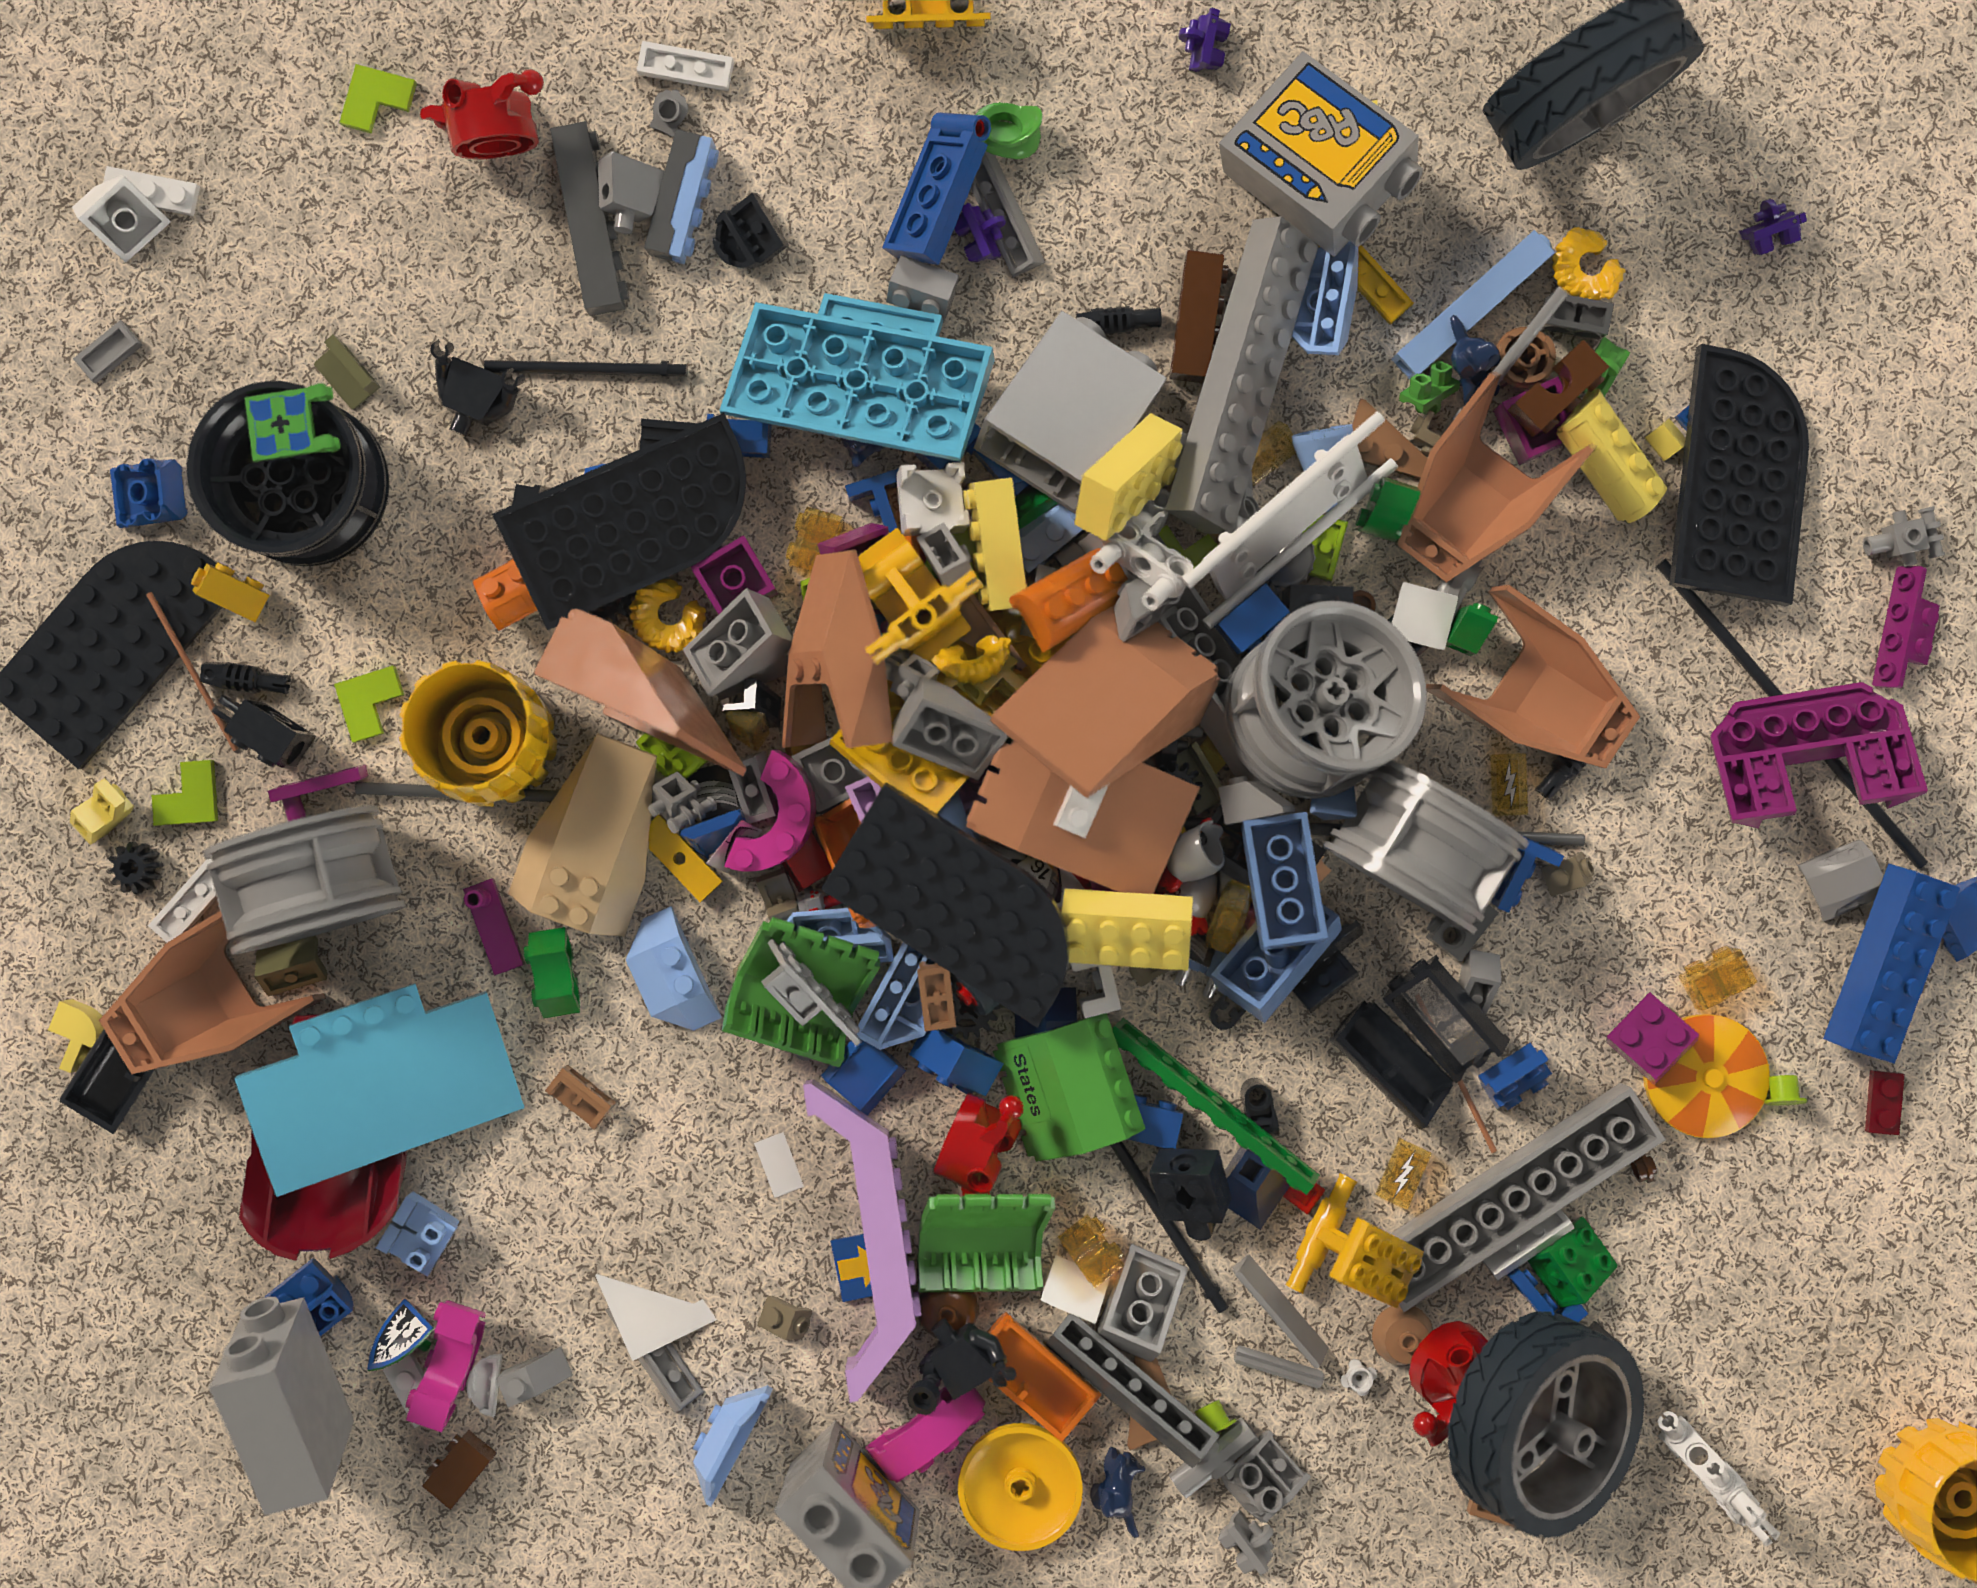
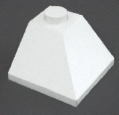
(120, 216)

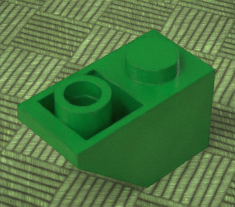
(1471, 628)

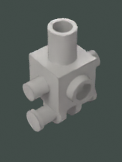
(1907, 537)
(907, 670)
(677, 801)

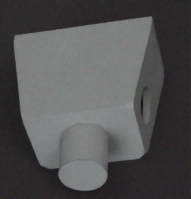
(627, 189)

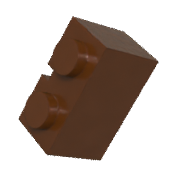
(459, 1469)

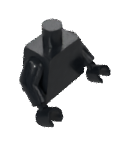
(472, 391)

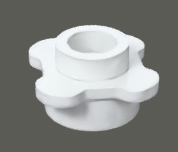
(1365, 1383)

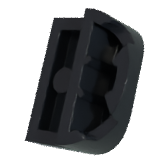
(748, 234)

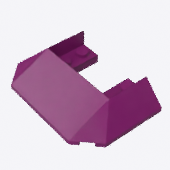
(1811, 726)

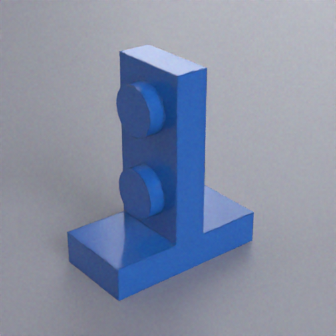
(877, 486)
(1509, 891)
(1526, 1285)

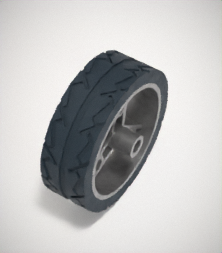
(1591, 78)
(1543, 1392)

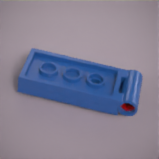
(938, 187)

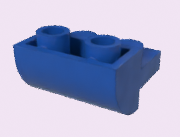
(1514, 1076)
(324, 1295)

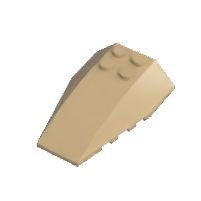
(592, 842)

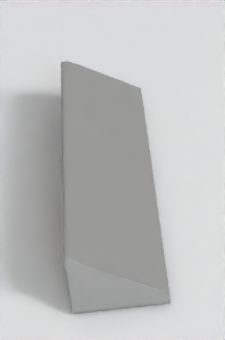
(1003, 202)
(1281, 1310)
(668, 1376)

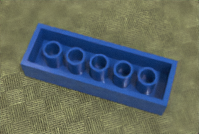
(1891, 963)

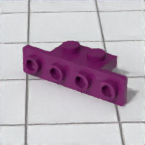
(1907, 628)

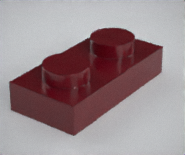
(1884, 1102)

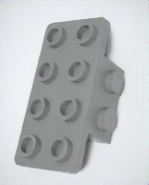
(802, 996)

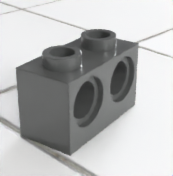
(1581, 317)
(1464, 941)

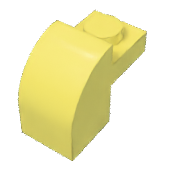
(1005, 682)
(100, 812)
(80, 1025)

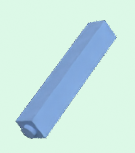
(1474, 303)

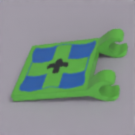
(284, 425)

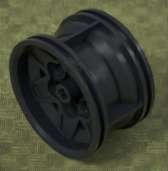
(223, 486)

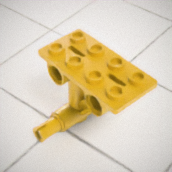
(927, 11)
(912, 601)
(1367, 1257)

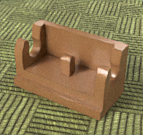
(936, 997)
(580, 1096)

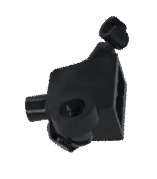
(962, 1362)

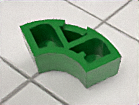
(1388, 509)
(551, 964)

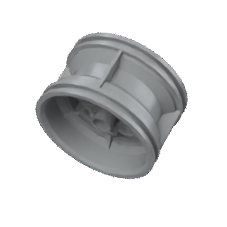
(1347, 647)
(1427, 844)
(303, 878)

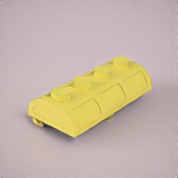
(1617, 464)

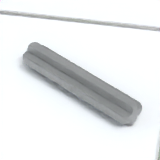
(1278, 1366)

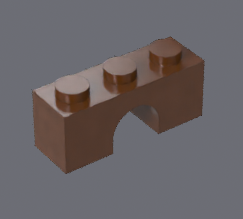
(1578, 370)

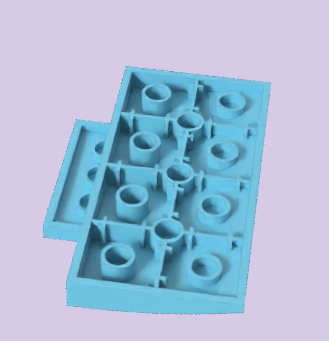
(860, 375)
(376, 1085)

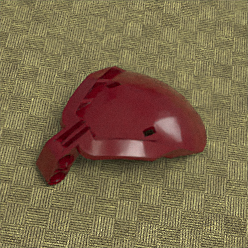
(322, 1216)

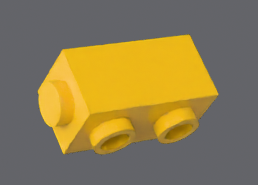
(230, 592)

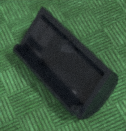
(1393, 1062)
(104, 1086)

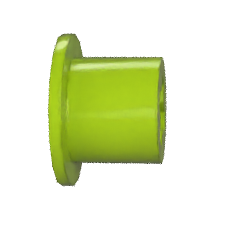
(1784, 1091)
(1214, 1416)

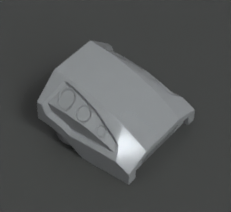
(1843, 878)
(1271, 1479)

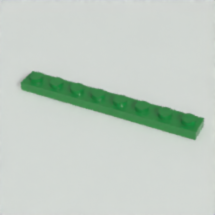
(1221, 1111)

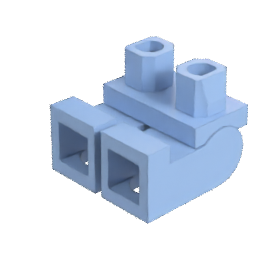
(418, 1233)

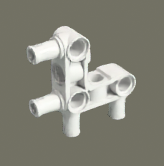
(1145, 555)
(1716, 1476)

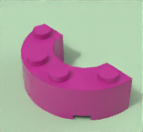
(793, 822)
(448, 1365)
(926, 1436)

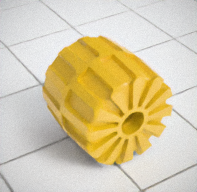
(452, 712)
(1933, 1493)

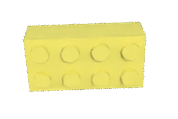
(1128, 477)
(996, 541)
(1128, 929)

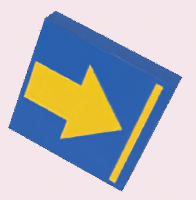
(852, 1267)

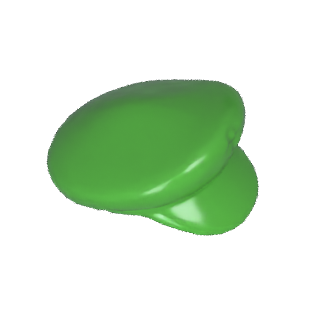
(1012, 139)

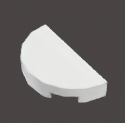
(482, 1384)

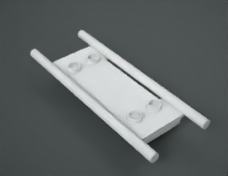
(1331, 479)

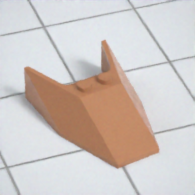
(1474, 496)
(831, 650)
(1554, 691)
(191, 1004)

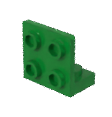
(1574, 1265)

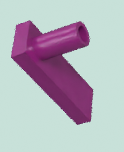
(291, 792)
(493, 926)

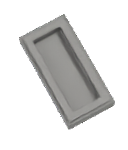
(107, 351)

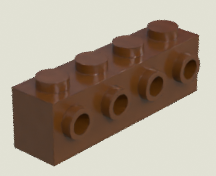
(1197, 315)

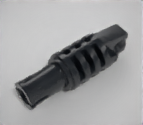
(1124, 319)
(243, 678)
(1562, 770)

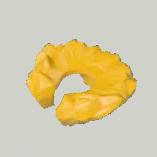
(1568, 270)
(650, 627)
(955, 664)

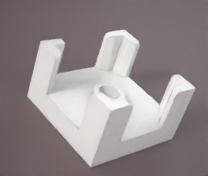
(931, 499)
(1102, 1002)

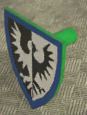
(399, 1337)

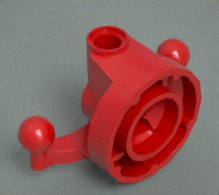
(488, 119)
(975, 1141)
(1438, 1373)

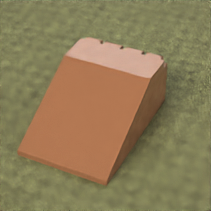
(633, 686)
(1108, 702)
(1128, 835)

